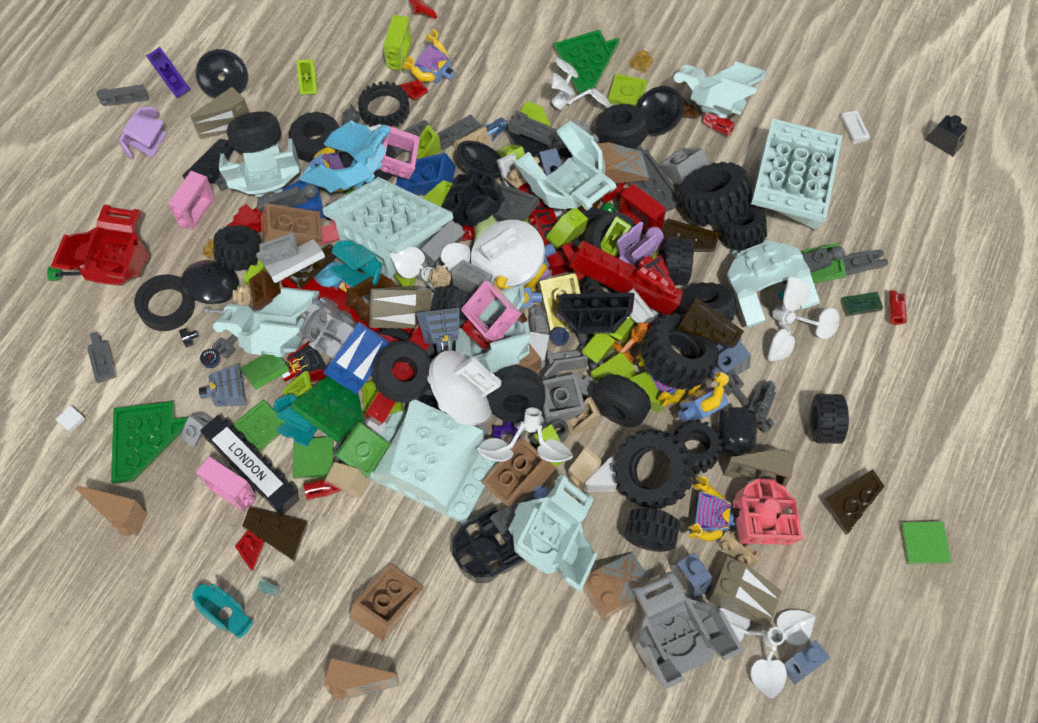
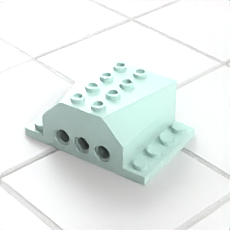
(797, 172)
(386, 220)
(433, 461)

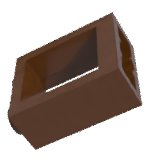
(354, 295)

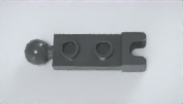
(534, 130)
(288, 198)
(822, 259)

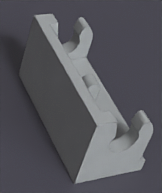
(469, 277)
(568, 360)

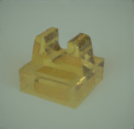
(641, 61)

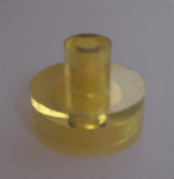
(208, 248)

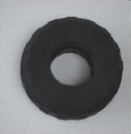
(622, 125)
(308, 126)
(253, 132)
(713, 295)
(518, 381)
(386, 382)
(621, 400)

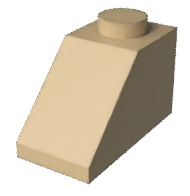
(583, 468)

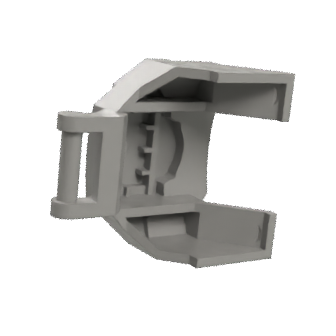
(680, 632)

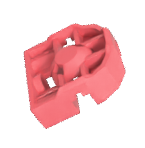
(775, 499)

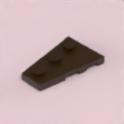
(703, 239)
(304, 275)
(709, 324)
(852, 500)
(278, 531)

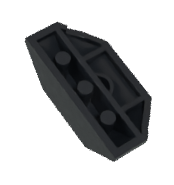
(596, 312)

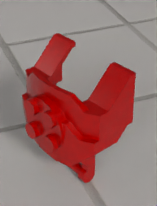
(106, 253)

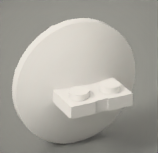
(510, 251)
(462, 387)

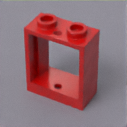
(641, 208)

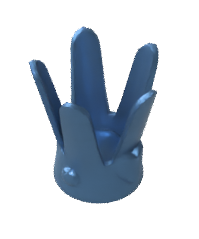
(497, 126)

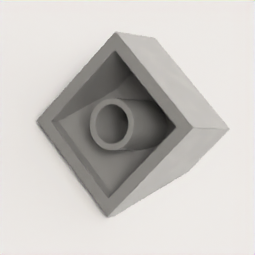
(683, 163)
(562, 398)

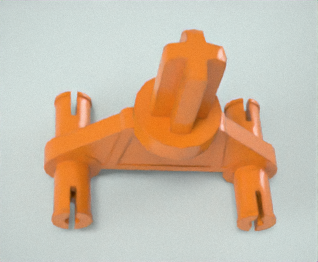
(637, 335)

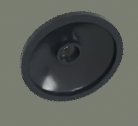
(221, 63)
(661, 101)
(478, 158)
(209, 282)

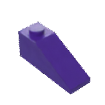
(168, 72)

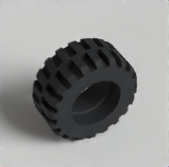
(715, 193)
(670, 365)
(628, 461)

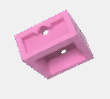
(404, 141)
(191, 200)
(474, 308)
(226, 484)

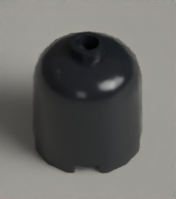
(738, 430)

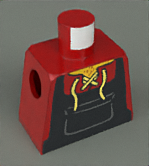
(305, 360)

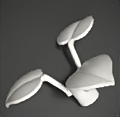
(566, 91)
(410, 259)
(795, 295)
(551, 450)
(792, 626)

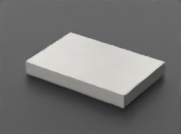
(307, 254)

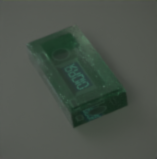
(861, 304)

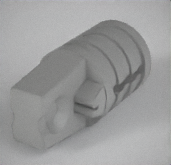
(538, 320)

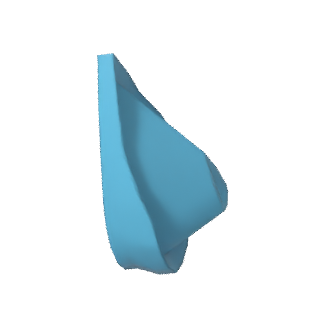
(327, 278)

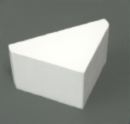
(540, 344)
(603, 478)

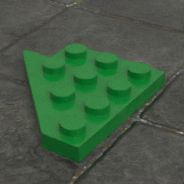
(588, 56)
(330, 408)
(141, 437)

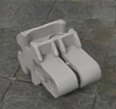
(326, 326)

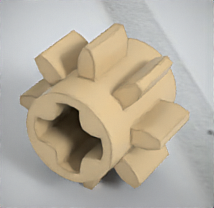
(439, 277)
(242, 295)

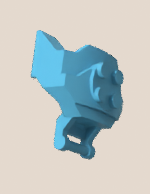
(362, 145)

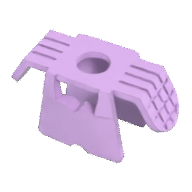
(143, 129)
(641, 248)

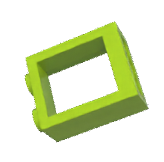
(397, 42)

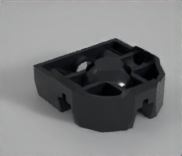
(470, 201)
(486, 545)

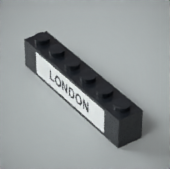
(250, 465)

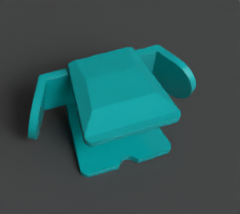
(355, 257)
(294, 425)
(210, 603)

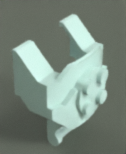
(725, 90)
(262, 170)
(575, 182)
(763, 267)
(271, 328)
(507, 350)
(551, 534)

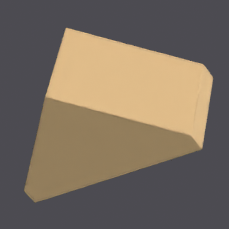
(584, 420)
(347, 479)

